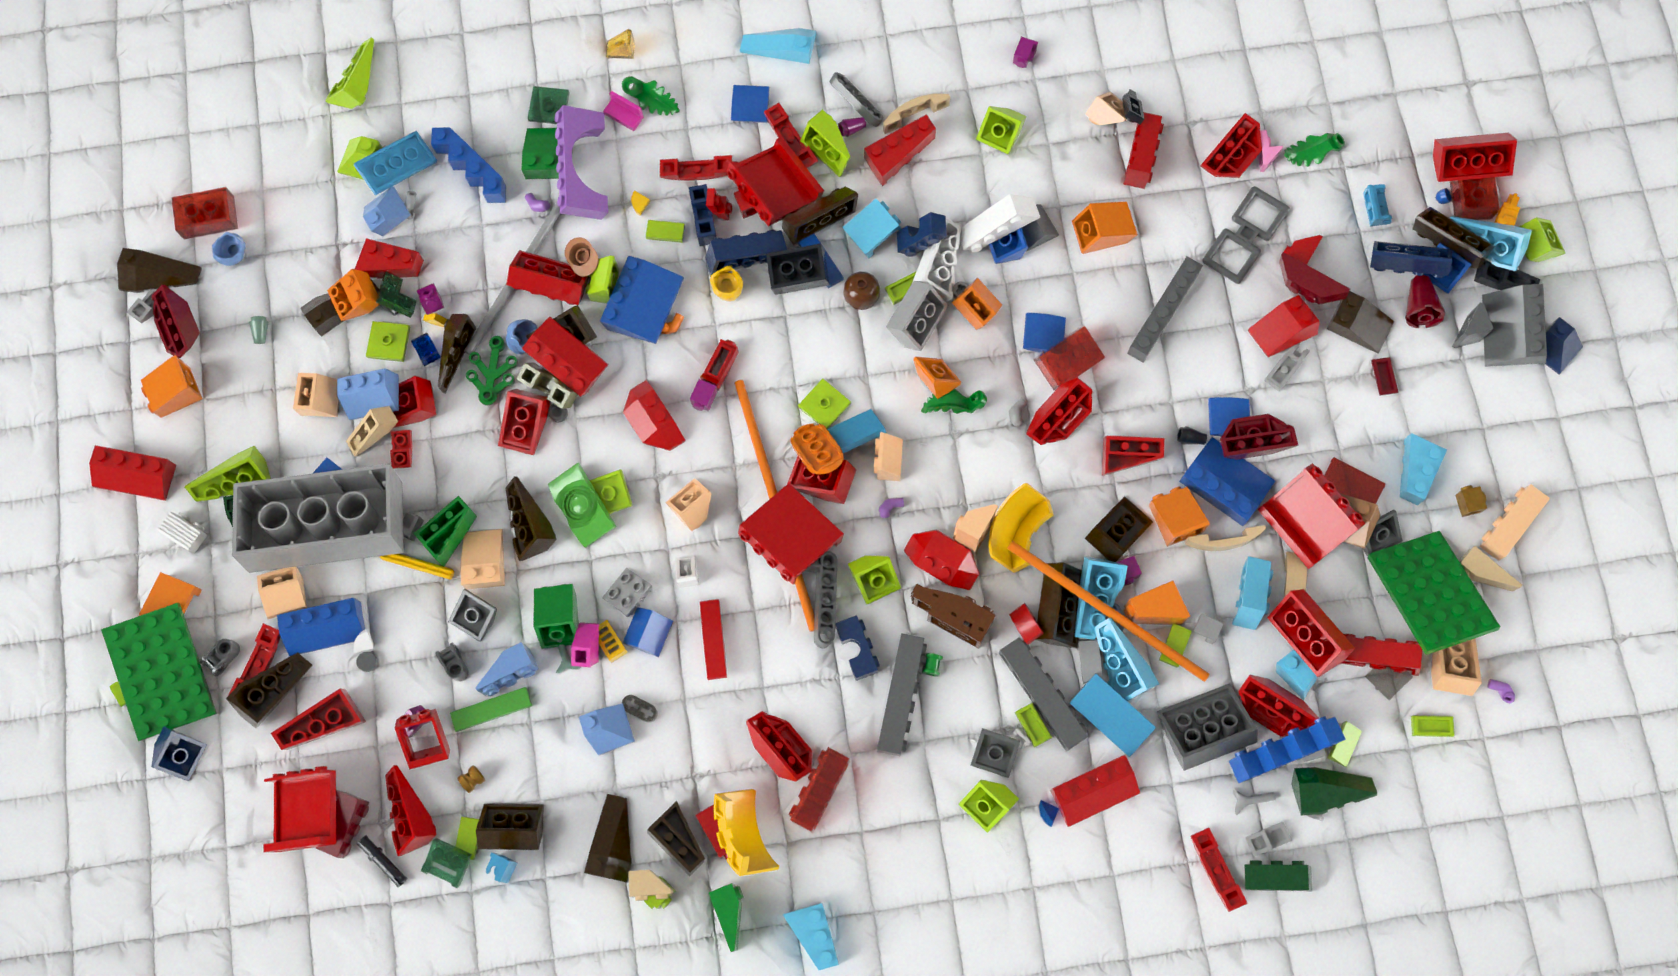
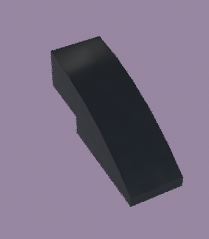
(1502, 278)

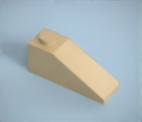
(371, 429)
(1486, 571)

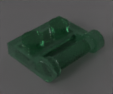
(449, 857)

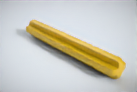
(420, 565)

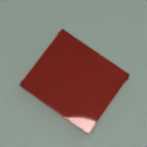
(1353, 481)

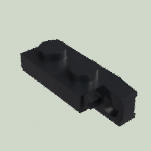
(1133, 107)

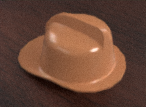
(581, 256)

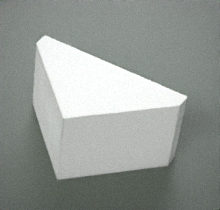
(686, 572)

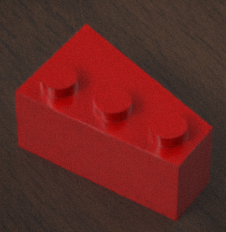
(1128, 452)

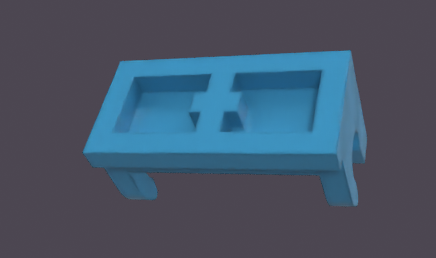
(1376, 205)
(503, 869)

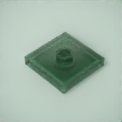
(546, 103)

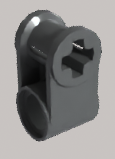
(218, 659)
(450, 660)

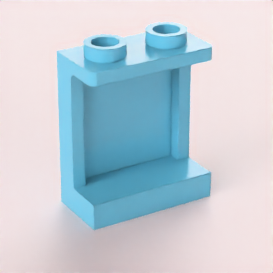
(872, 226)

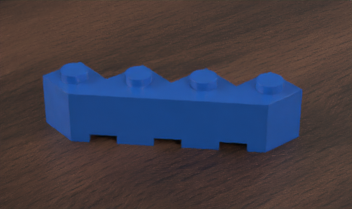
(463, 157)
(1286, 750)

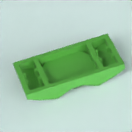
(581, 505)

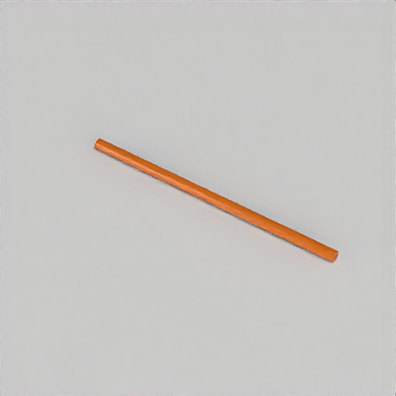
(1108, 611)

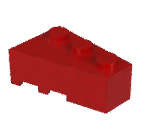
(382, 257)

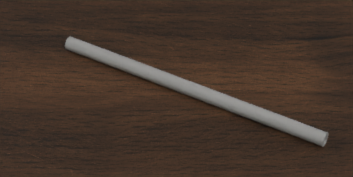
(506, 291)

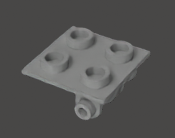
(627, 592)

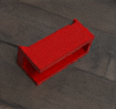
(719, 379)
(711, 827)

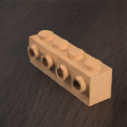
(1514, 522)

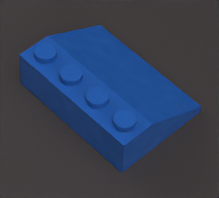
(641, 300)
(1227, 483)

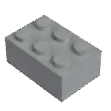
(917, 315)

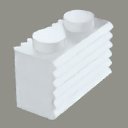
(182, 532)

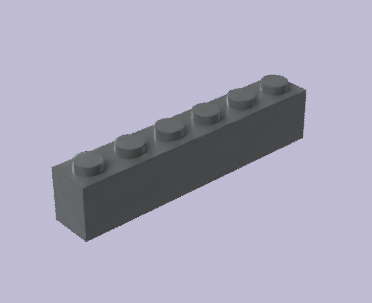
(1165, 309)
(1043, 694)
(900, 695)

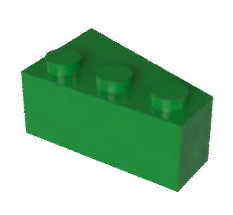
(446, 530)

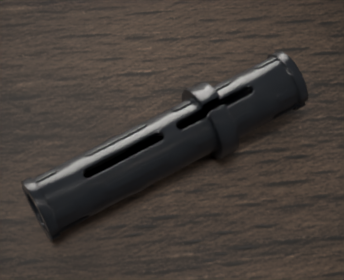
(376, 855)

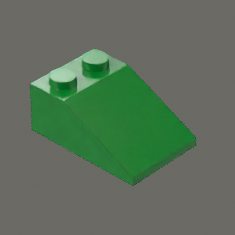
(539, 154)
(728, 910)

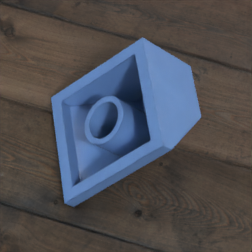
(385, 212)
(607, 728)

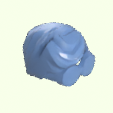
(229, 249)
(517, 334)

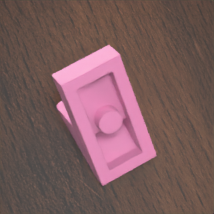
(1268, 153)

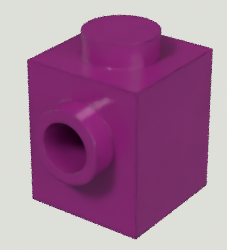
(703, 395)
(1133, 570)

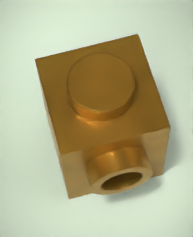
(1471, 500)

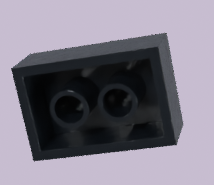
(797, 269)

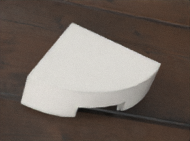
(363, 641)
(1020, 736)

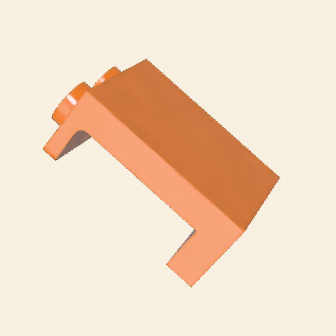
(169, 591)

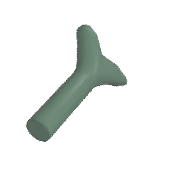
(566, 661)

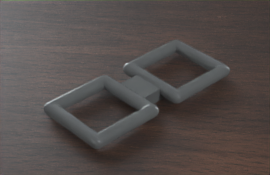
(1246, 234)

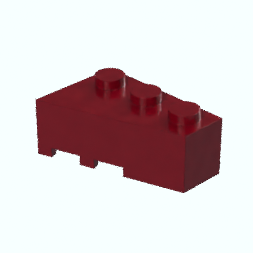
(348, 817)

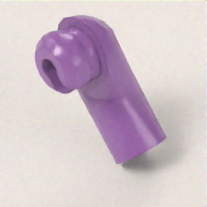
(537, 205)
(888, 505)
(1503, 689)

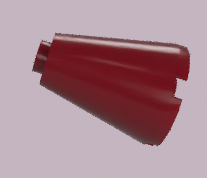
(1423, 304)

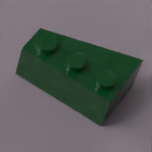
(1278, 876)

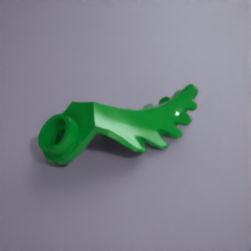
(650, 96)
(1314, 148)
(956, 402)

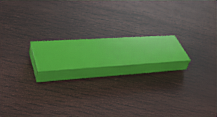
(491, 709)

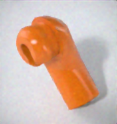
(673, 326)

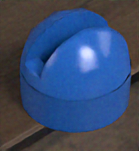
(1443, 196)

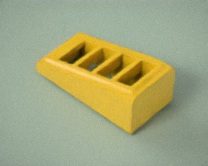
(617, 653)

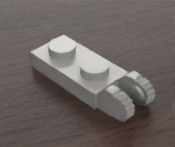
(1285, 368)

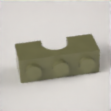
(540, 379)

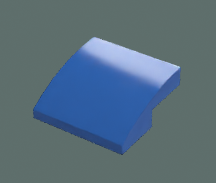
(749, 103)
(1042, 331)
(1225, 409)

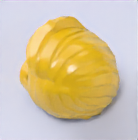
(727, 285)

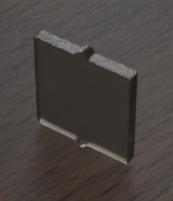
(1388, 681)

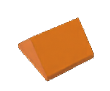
(936, 375)

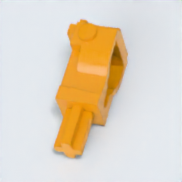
(1508, 211)

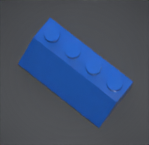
(321, 626)

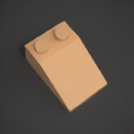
(482, 559)
(1456, 669)

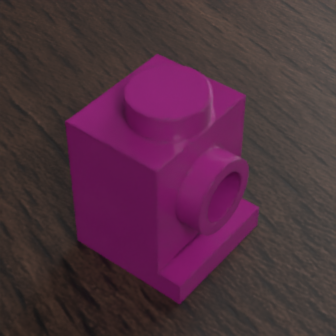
(1025, 52)
(430, 299)

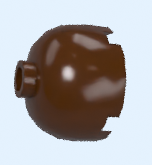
(861, 290)

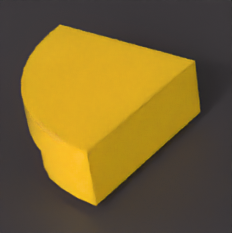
(639, 202)
(435, 319)

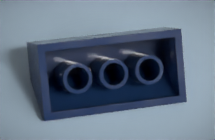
(1411, 259)

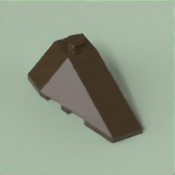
(145, 270)
(531, 526)
(262, 693)
(610, 847)

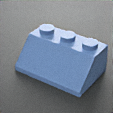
(368, 391)

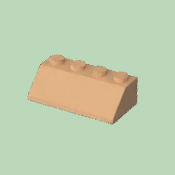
(974, 526)

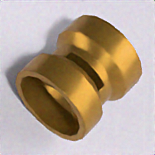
(471, 779)

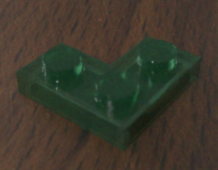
(390, 295)

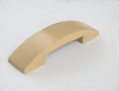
(934, 101)
(1202, 541)
(1295, 573)

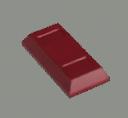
(1384, 376)

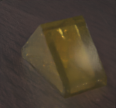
(621, 46)

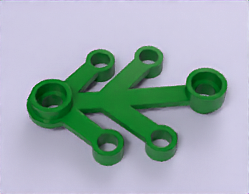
(492, 372)

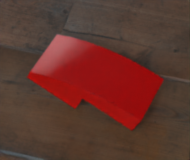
(718, 204)
(401, 449)
(1026, 623)

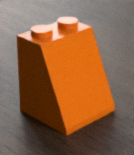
(1104, 226)
(170, 387)
(1178, 515)
(1157, 606)

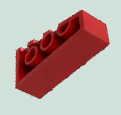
(898, 148)
(1385, 654)
(322, 719)

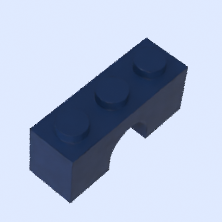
(703, 216)
(930, 231)
(852, 631)

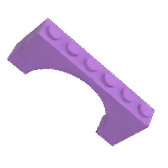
(574, 195)

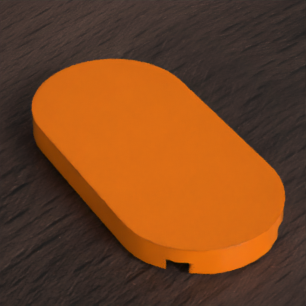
(817, 448)

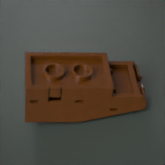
(954, 614)

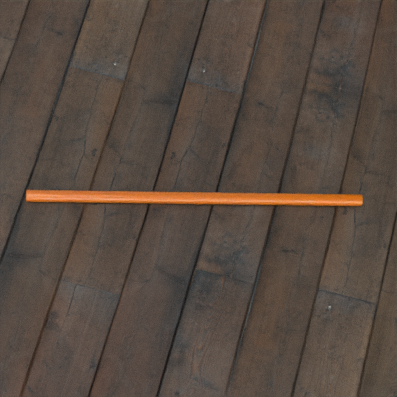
(771, 488)

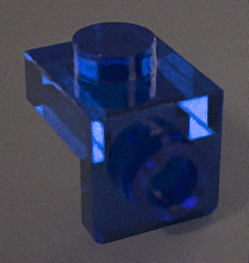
(425, 349)

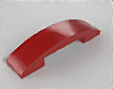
(783, 128)
(694, 170)
(262, 655)
(1217, 870)

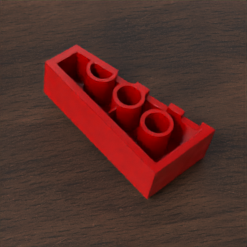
(1143, 151)

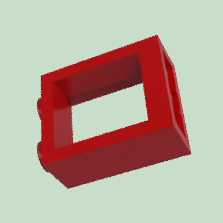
(425, 756)

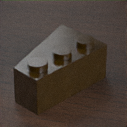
(676, 839)

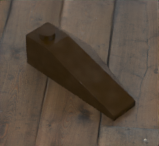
(322, 313)
(457, 335)

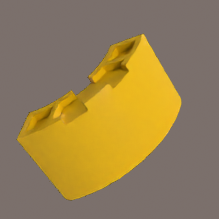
(1016, 521)
(740, 833)

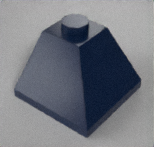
(1561, 345)
(176, 753)

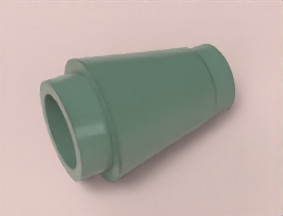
(259, 329)

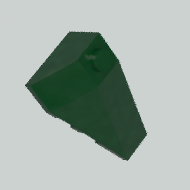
(1325, 789)

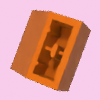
(353, 295)
(977, 304)

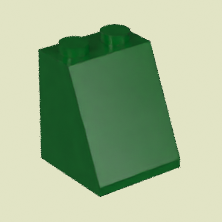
(555, 615)

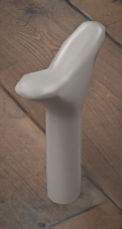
(1243, 801)

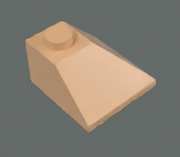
(1106, 110)
(691, 504)

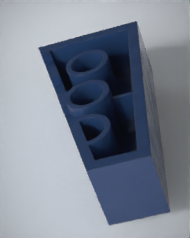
(743, 250)

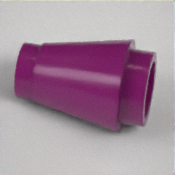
(850, 126)

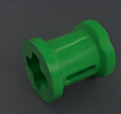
(932, 664)

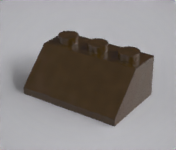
(510, 826)

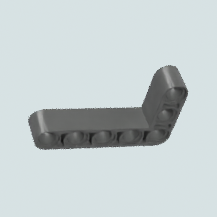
(828, 590)

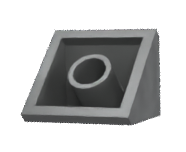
(1039, 230)
(1474, 328)
(1385, 533)

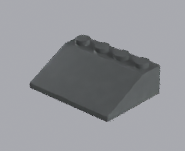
(1517, 325)
(1207, 726)

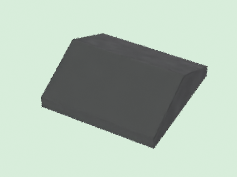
(473, 615)
(995, 752)

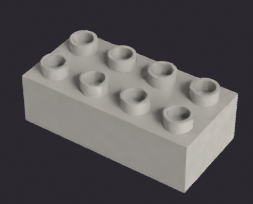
(317, 518)

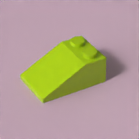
(826, 142)

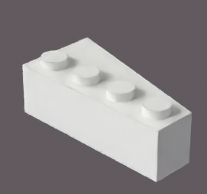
(998, 221)
(939, 262)

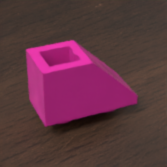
(585, 645)

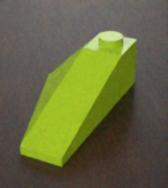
(354, 85)
(220, 481)

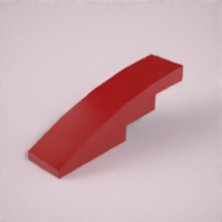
(713, 639)

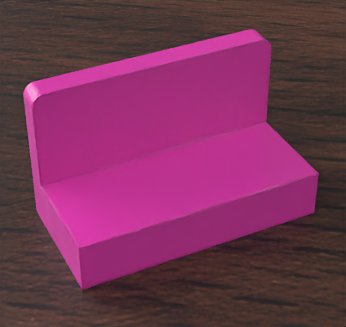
(623, 111)

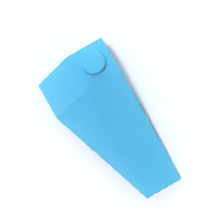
(782, 44)
(1509, 241)
(1104, 581)
(1125, 666)

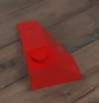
(411, 819)

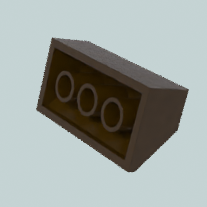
(820, 214)
(1440, 228)
(1059, 608)

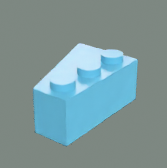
(1420, 467)
(1253, 593)
(1296, 673)
(814, 934)

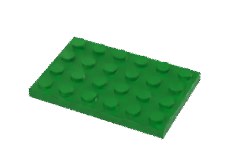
(1433, 592)
(158, 671)

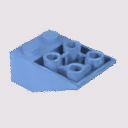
(507, 669)

